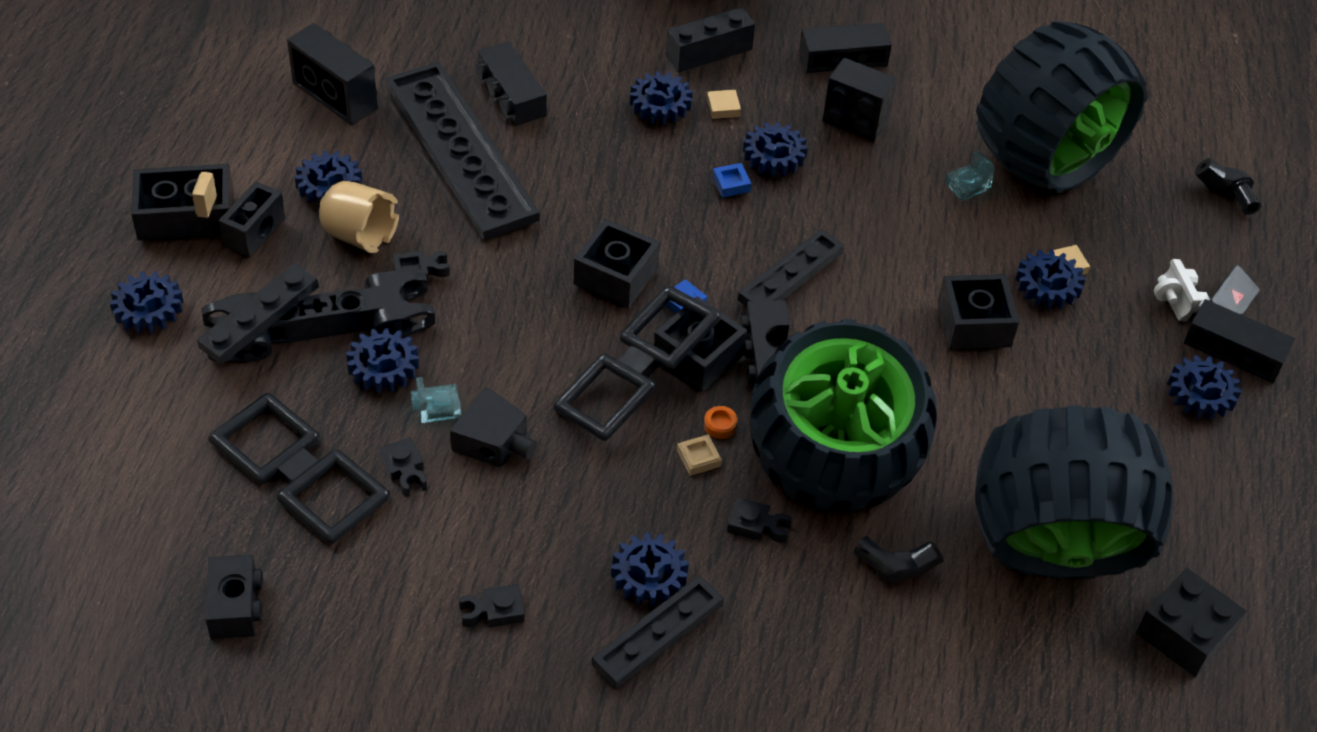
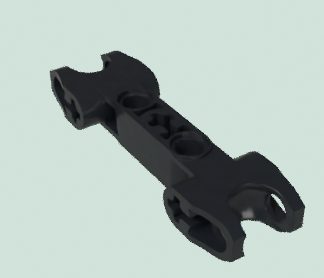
(375, 307)

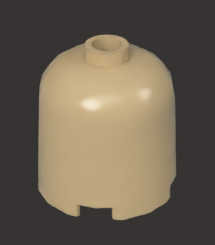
(358, 215)

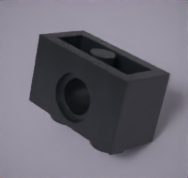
(252, 219)
(230, 577)

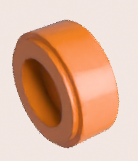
(720, 422)

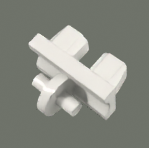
(1179, 290)

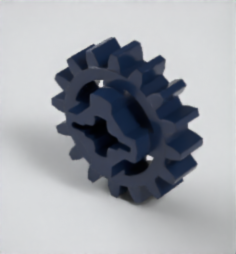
(661, 97)
(775, 149)
(324, 171)
(1050, 279)
(149, 302)
(382, 360)
(1204, 387)
(634, 576)

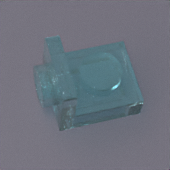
(971, 178)
(436, 402)

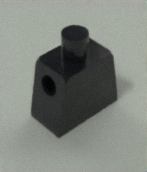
(492, 431)

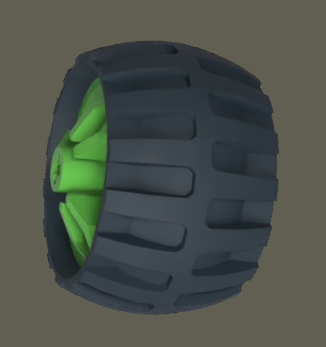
(1061, 105)
(823, 384)
(1074, 493)

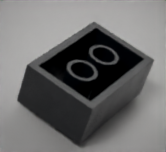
(333, 73)
(165, 202)

